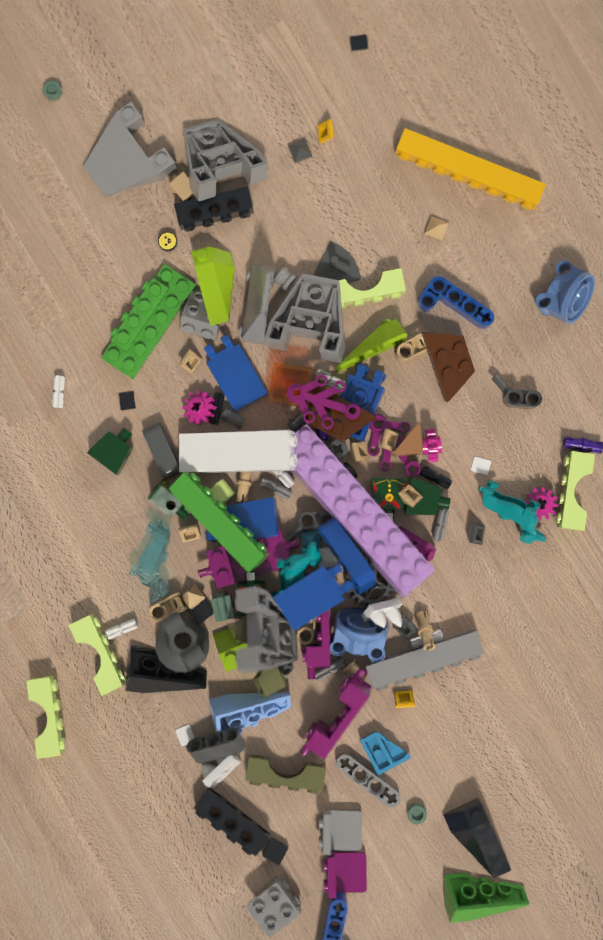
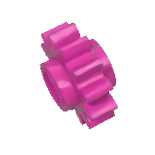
(205, 407)
(431, 445)
(545, 496)

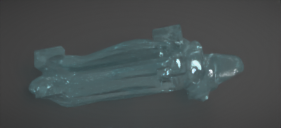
(151, 560)

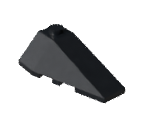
(149, 675)
(475, 833)

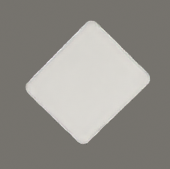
(480, 465)
(184, 734)

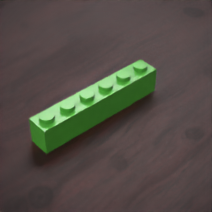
(219, 521)

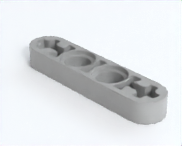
(369, 778)

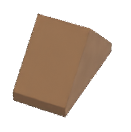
(411, 444)

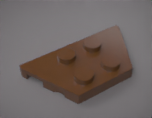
(449, 360)
(342, 427)

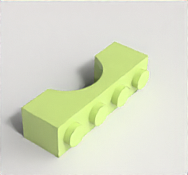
(390, 285)
(571, 514)
(88, 631)
(43, 691)

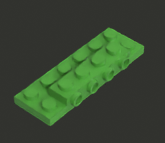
(147, 321)

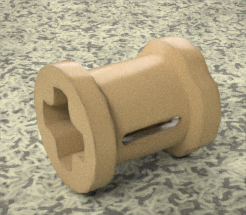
(352, 667)

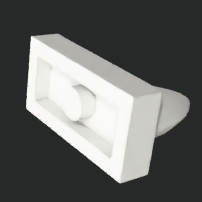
(379, 611)
(214, 775)

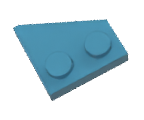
(383, 752)

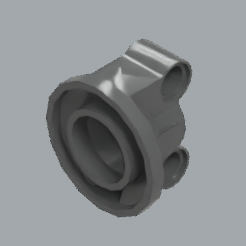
(181, 659)

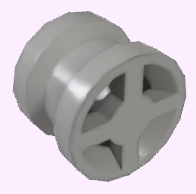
(285, 279)

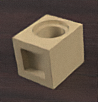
(181, 187)

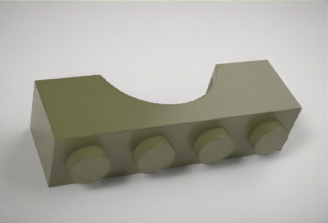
(267, 680)
(309, 777)

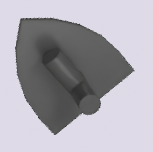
(338, 265)

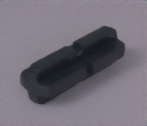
(219, 399)
(438, 478)

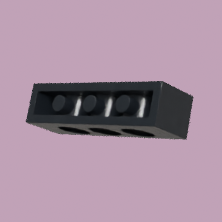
(221, 200)
(243, 822)

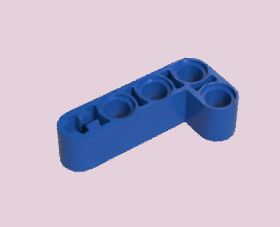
(457, 306)
(348, 555)
(335, 932)

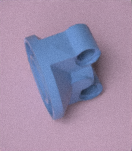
(567, 293)
(357, 635)

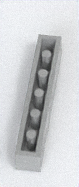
(418, 661)

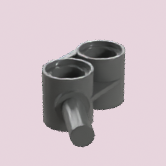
(522, 395)
(300, 527)

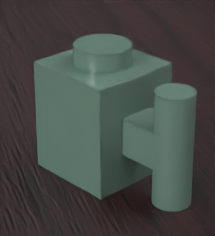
(222, 607)

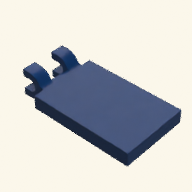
(235, 375)
(364, 393)
(257, 516)
(311, 596)

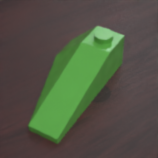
(477, 898)

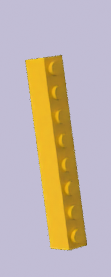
(470, 169)

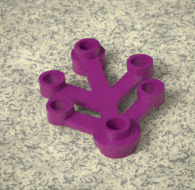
(319, 400)
(387, 454)

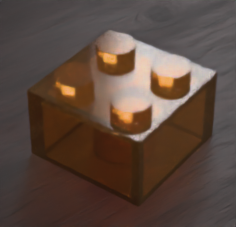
(283, 377)

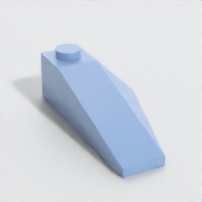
(246, 709)

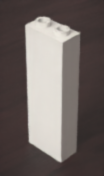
(238, 451)

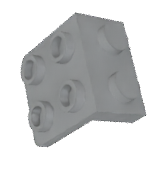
(195, 318)
(340, 830)
(275, 907)

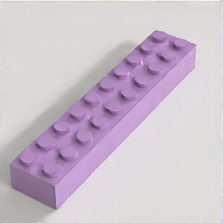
(359, 515)

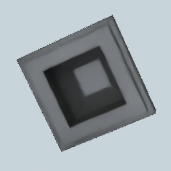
(300, 150)
(475, 534)
(407, 627)

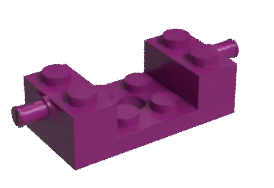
(228, 570)
(318, 654)
(321, 736)

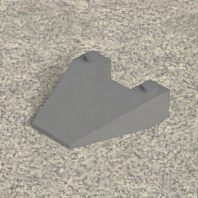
(218, 153)
(120, 162)
(312, 312)
(255, 321)
(269, 634)

